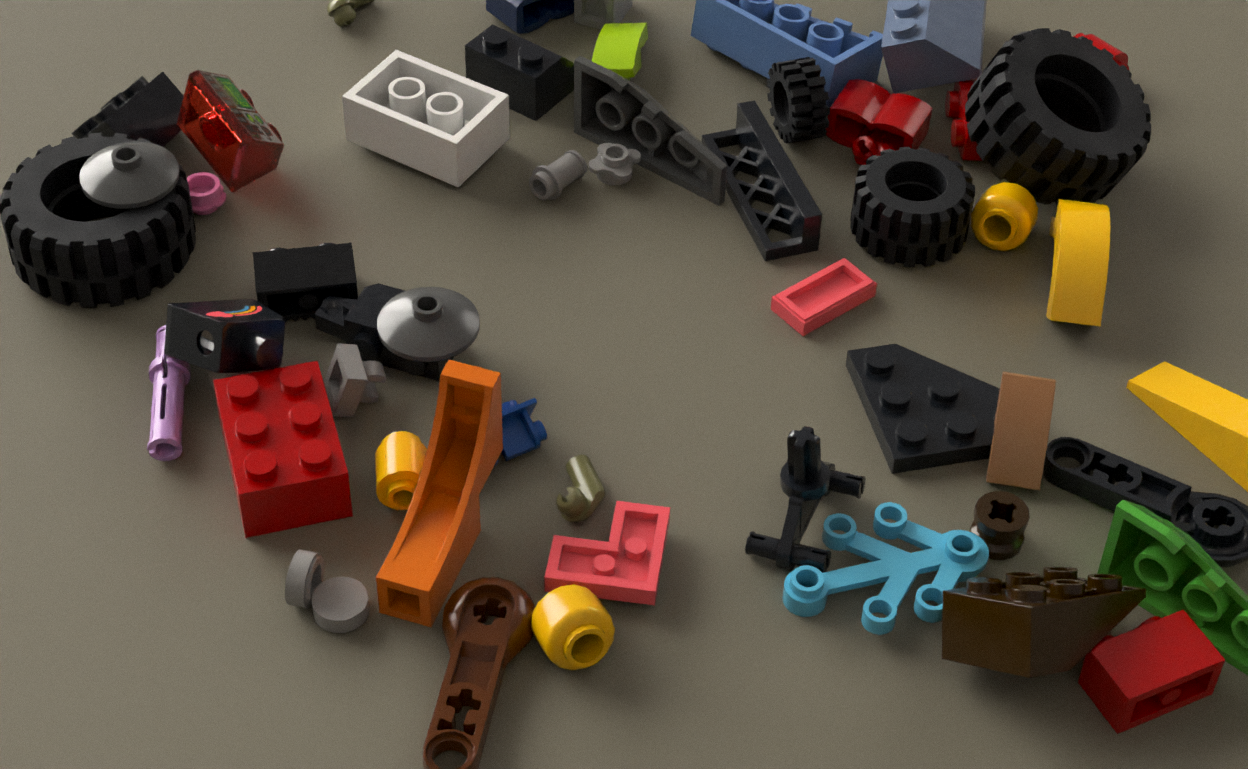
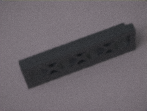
(776, 185)

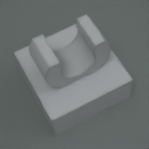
(351, 380)

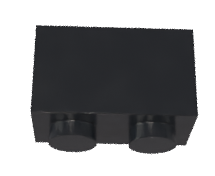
(521, 69)

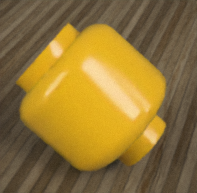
(1004, 216)
(572, 627)

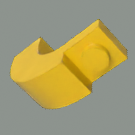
(1079, 262)

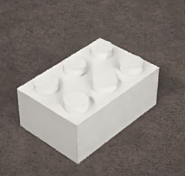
(426, 117)

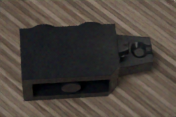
(357, 324)

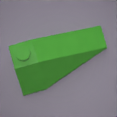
(1177, 577)

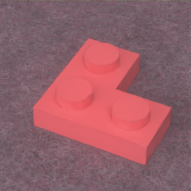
(619, 569)

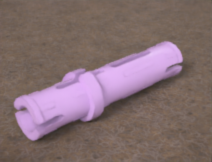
(167, 409)

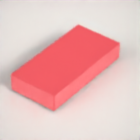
(823, 296)

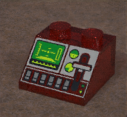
(228, 129)

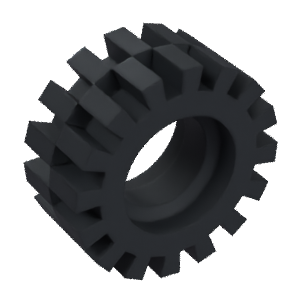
(798, 100)

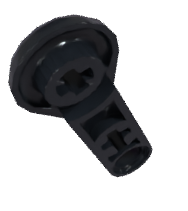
(1162, 495)

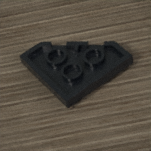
(923, 408)

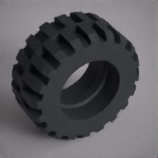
(1058, 117)
(91, 260)

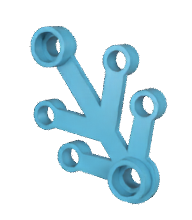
(954, 555)

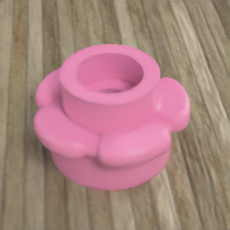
(205, 193)

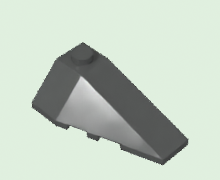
(625, 114)

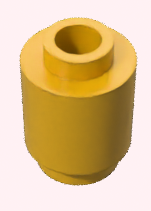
(398, 468)

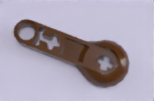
(476, 663)

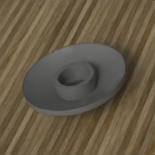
(129, 175)
(428, 324)

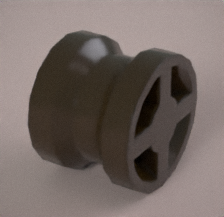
(1001, 523)

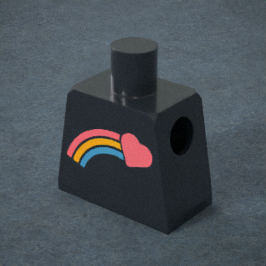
(243, 334)

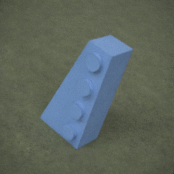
(769, 33)

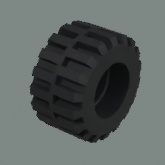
(912, 206)

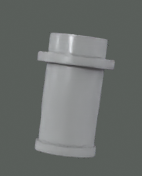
(550, 180)

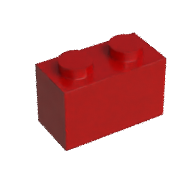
(1150, 670)

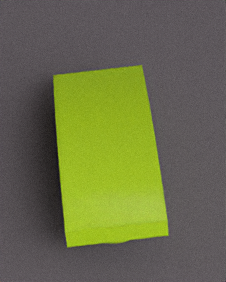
(620, 47)

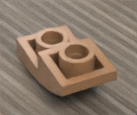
(1021, 431)

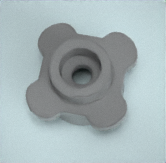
(614, 163)

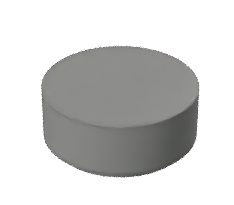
(303, 577)
(340, 604)

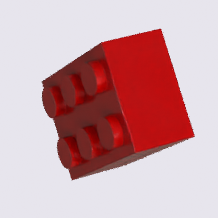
(283, 449)

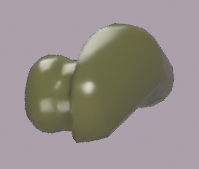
(343, 10)
(585, 494)

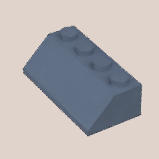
(933, 42)

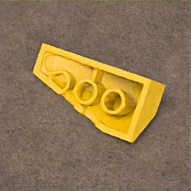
(1201, 413)

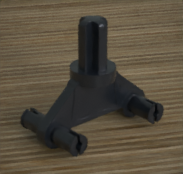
(805, 482)

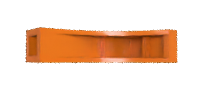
(446, 501)

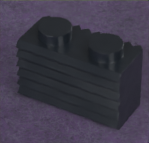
(300, 278)

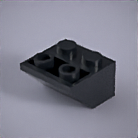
(140, 111)

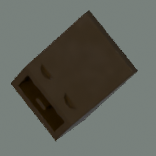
(1032, 620)

